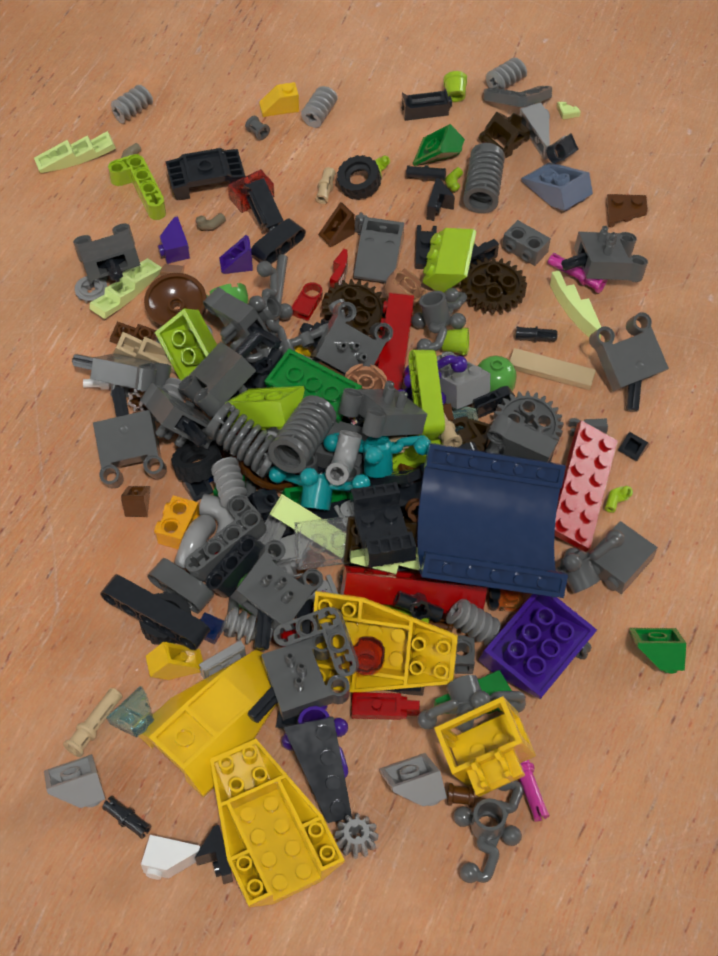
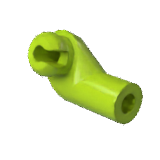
(382, 162)
(452, 178)
(616, 496)

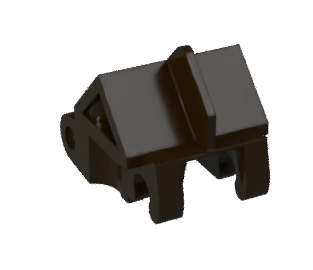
(507, 127)
(473, 431)

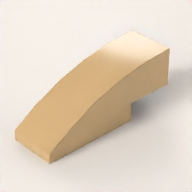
(140, 349)

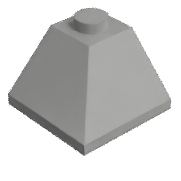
(416, 780)
(75, 782)

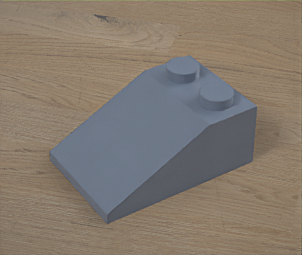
(559, 185)

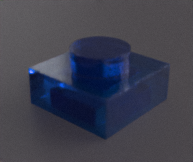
(215, 626)

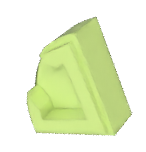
(567, 111)

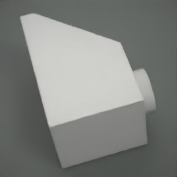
(167, 857)

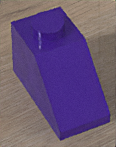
(173, 243)

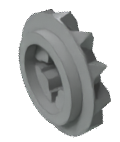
(84, 285)

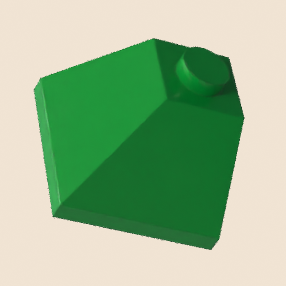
(439, 146)
(662, 646)

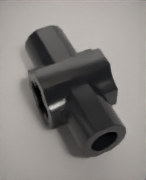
(264, 367)
(427, 611)

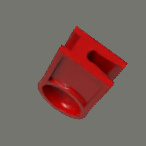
(305, 305)

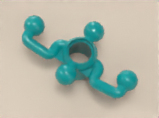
(379, 451)
(316, 487)

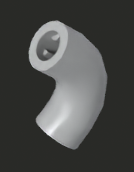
(344, 457)
(211, 506)
(194, 537)

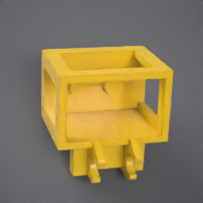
(489, 752)

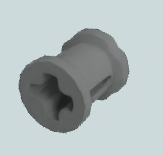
(257, 127)

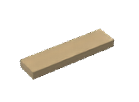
(552, 369)

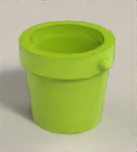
(455, 85)
(457, 341)

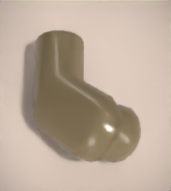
(134, 149)
(212, 224)

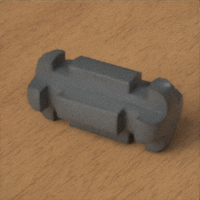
(359, 220)

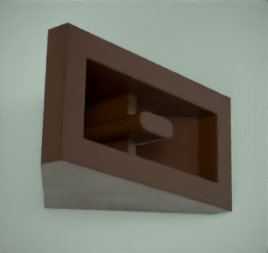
(339, 226)
(136, 501)

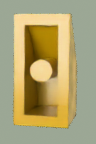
(280, 100)
(173, 661)

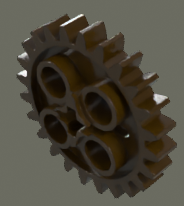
(494, 285)
(367, 304)

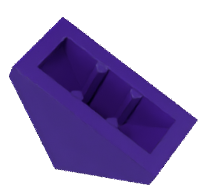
(237, 258)

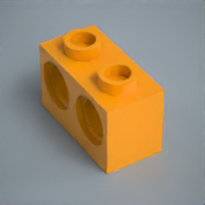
(176, 522)

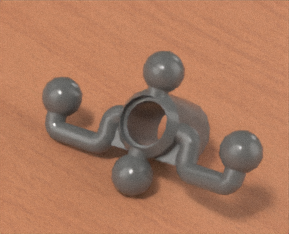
(267, 305)
(436, 315)
(579, 565)
(465, 697)
(487, 836)

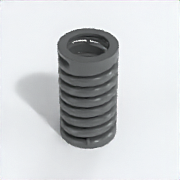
(484, 178)
(302, 434)
(234, 445)

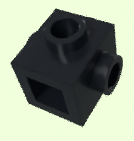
(264, 501)

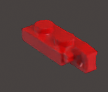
(383, 706)

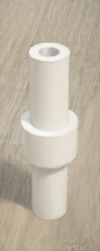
(88, 383)

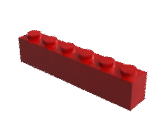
(394, 353)
(383, 587)

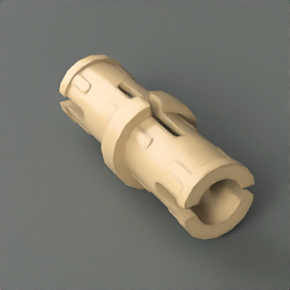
(325, 185)

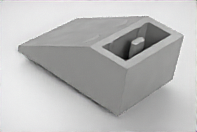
(464, 386)

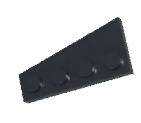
(320, 758)

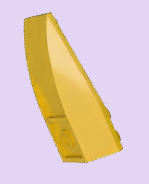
(414, 650)
(210, 719)
(269, 827)

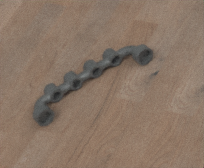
(305, 339)

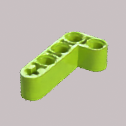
(135, 170)
(427, 391)

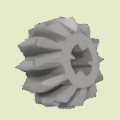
(359, 844)

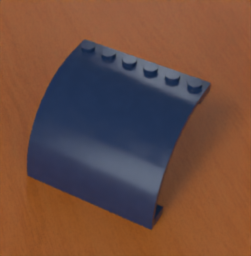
(489, 520)

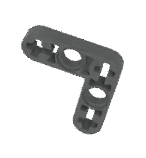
(518, 99)
(329, 631)

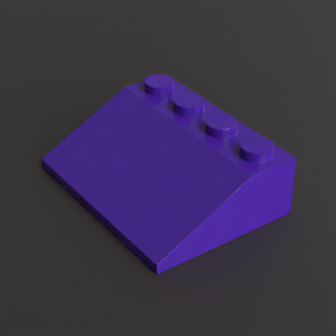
(537, 644)

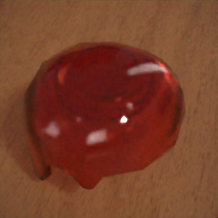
(370, 655)

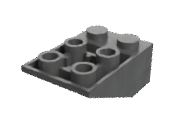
(379, 249)

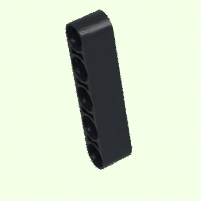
(155, 612)

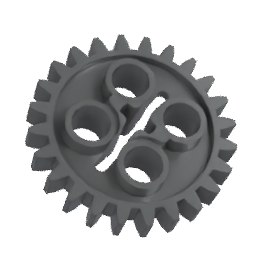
(540, 413)

